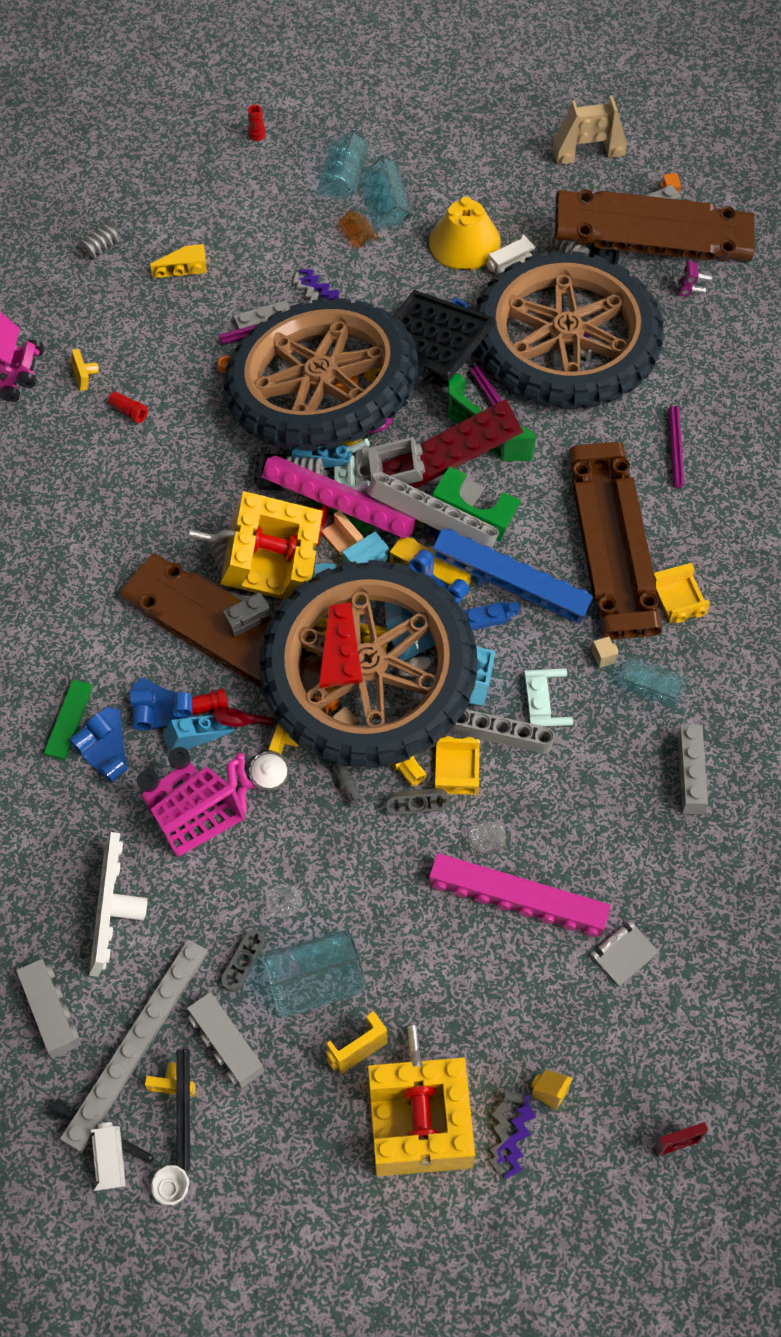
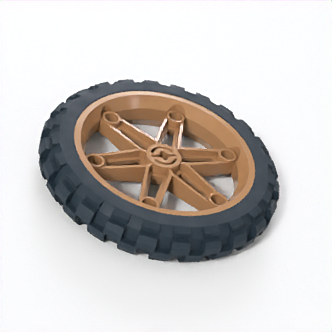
(569, 387)
(361, 410)
(389, 741)

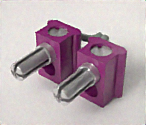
(689, 277)

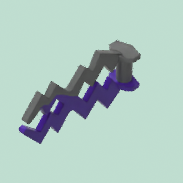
(510, 1142)

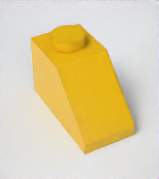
(551, 1088)

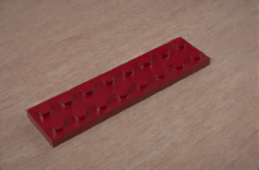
(460, 443)

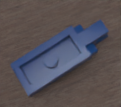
(491, 614)

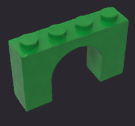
(497, 516)

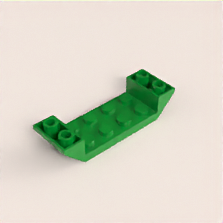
(460, 409)

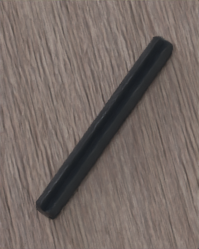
(183, 1108)

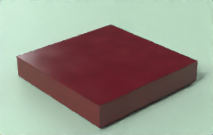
(680, 1139)

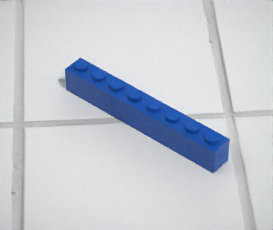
(511, 575)

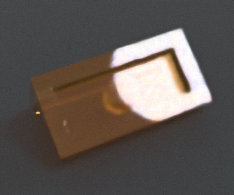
(357, 228)

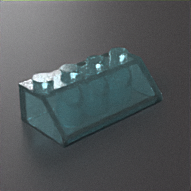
(343, 166)
(385, 194)

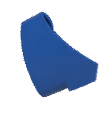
(424, 562)
(157, 706)
(102, 744)

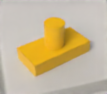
(82, 370)
(279, 740)
(167, 1084)

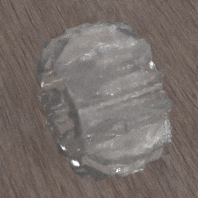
(487, 837)

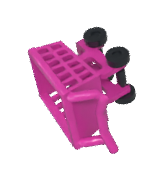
(16, 361)
(194, 796)

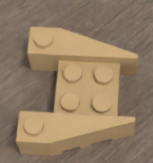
(589, 125)

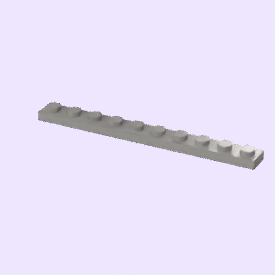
(133, 1046)

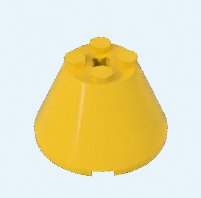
(464, 236)

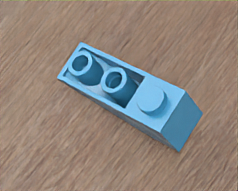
(326, 455)
(194, 731)

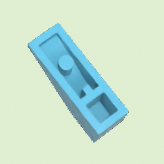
(484, 670)

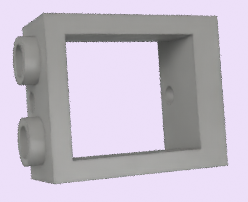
(397, 448)

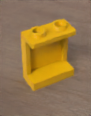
(680, 594)
(457, 765)
(360, 1048)

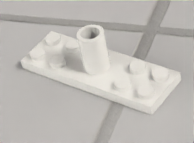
(111, 905)

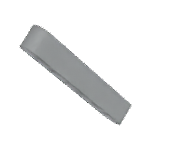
(429, 509)
(509, 738)

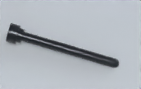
(61, 1110)

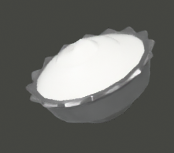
(422, 662)
(269, 771)

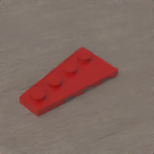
(340, 653)

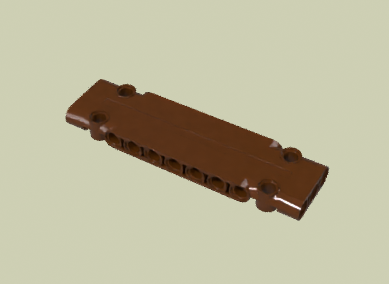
(654, 225)
(614, 541)
(194, 613)

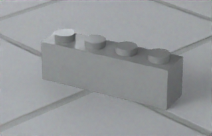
(692, 769)
(47, 1008)
(226, 1040)

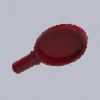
(238, 718)

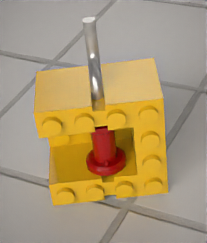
(268, 545)
(437, 1124)

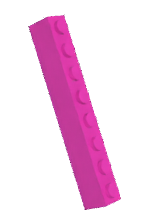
(338, 496)
(519, 895)

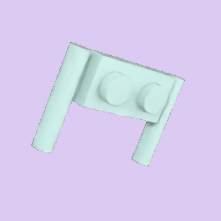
(346, 473)
(539, 699)

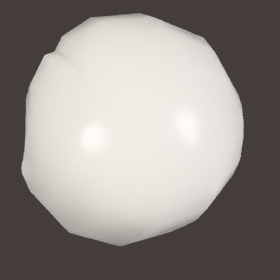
(170, 1185)

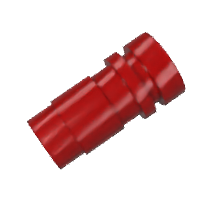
(256, 123)
(132, 409)
(208, 702)

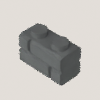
(247, 614)

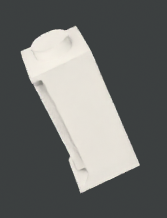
(509, 254)
(108, 1157)

